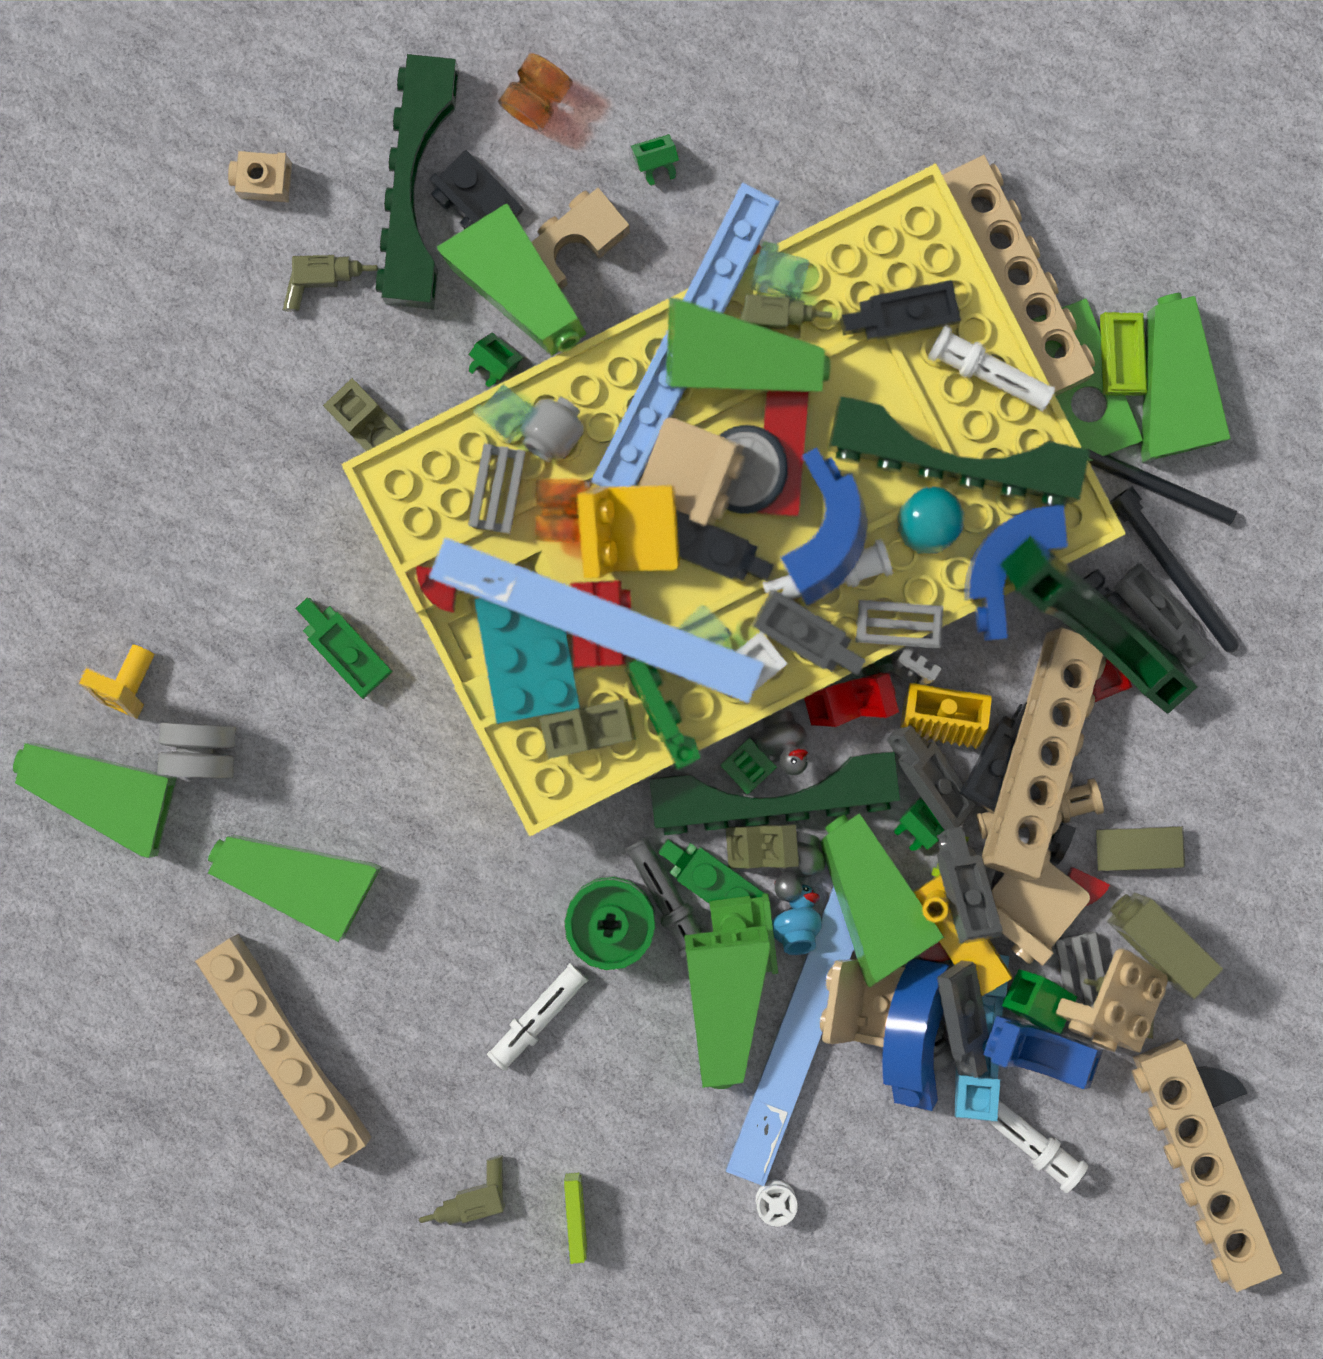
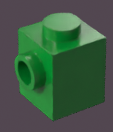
(1042, 1002)

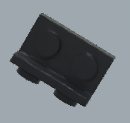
(470, 190)

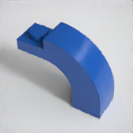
(838, 544)
(986, 577)
(912, 1035)
(1042, 1051)

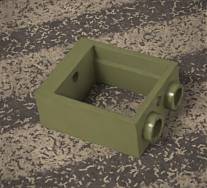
(1163, 943)

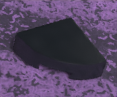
(1060, 843)
(1220, 1085)

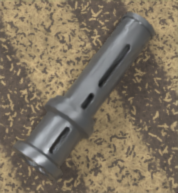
(676, 915)

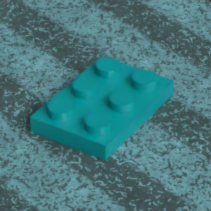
(525, 664)

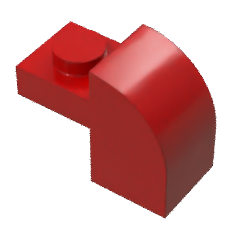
(849, 700)

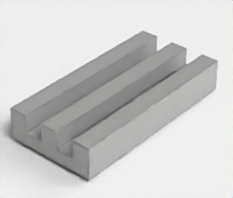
(502, 453)
(863, 621)
(913, 666)
(1095, 958)

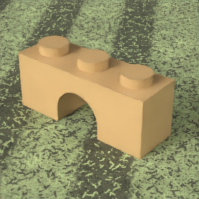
(589, 222)

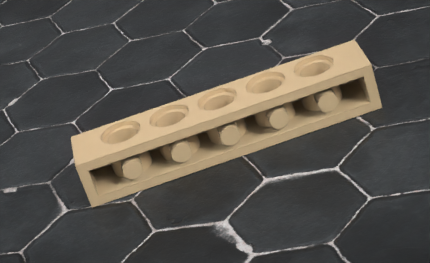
(985, 181)
(1003, 846)
(1254, 1258)

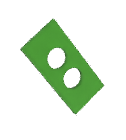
(1117, 426)

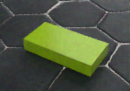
(1123, 354)
(575, 1217)

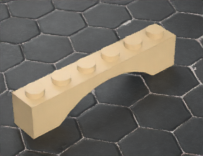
(303, 1084)

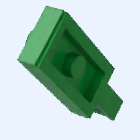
(344, 648)
(662, 714)
(706, 874)

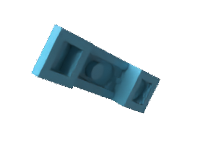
(980, 1096)

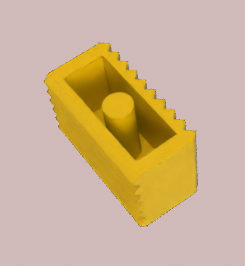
(946, 714)

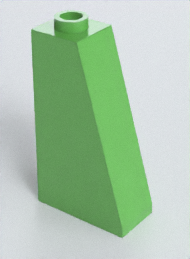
(509, 273)
(731, 353)
(1182, 393)
(104, 794)
(300, 882)
(875, 900)
(726, 993)

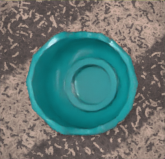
(930, 520)

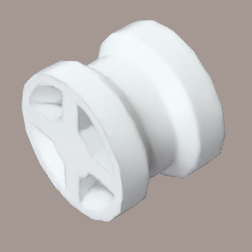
(780, 1209)

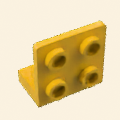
(628, 529)

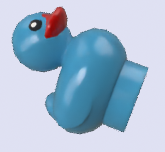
(800, 925)

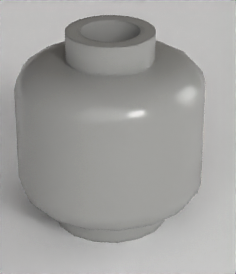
(552, 429)

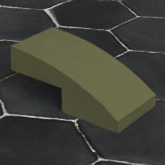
(361, 416)
(587, 728)
(762, 846)
(1140, 848)

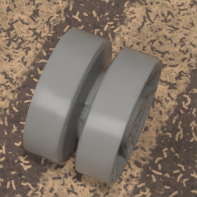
(196, 750)

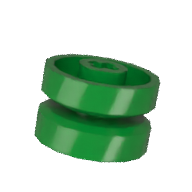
(604, 946)

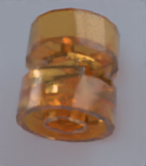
(533, 95)
(559, 509)

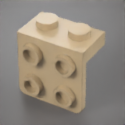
(697, 466)
(1037, 911)
(1123, 1006)
(853, 1008)

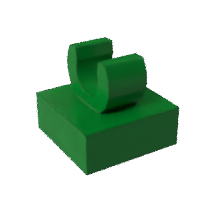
(654, 154)
(495, 357)
(748, 766)
(921, 824)

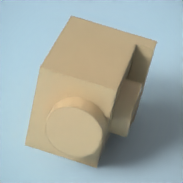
(271, 186)

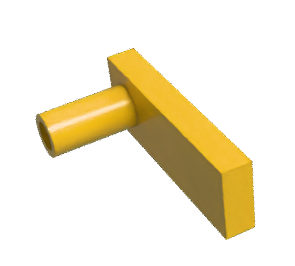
(121, 692)
(989, 965)

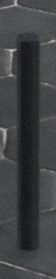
(1163, 487)

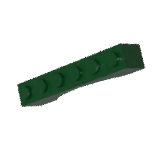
(427, 101)
(871, 433)
(1068, 597)
(858, 781)

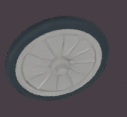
(762, 473)

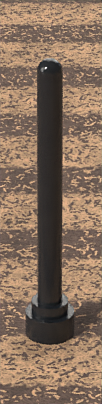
(1128, 508)

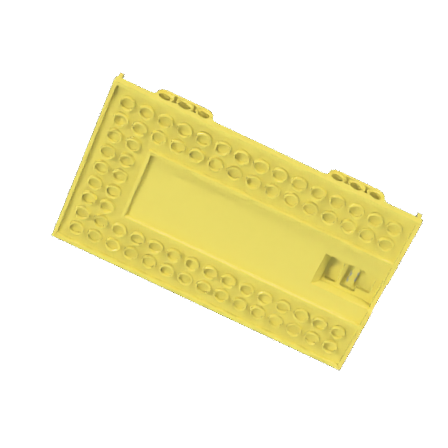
(895, 240)

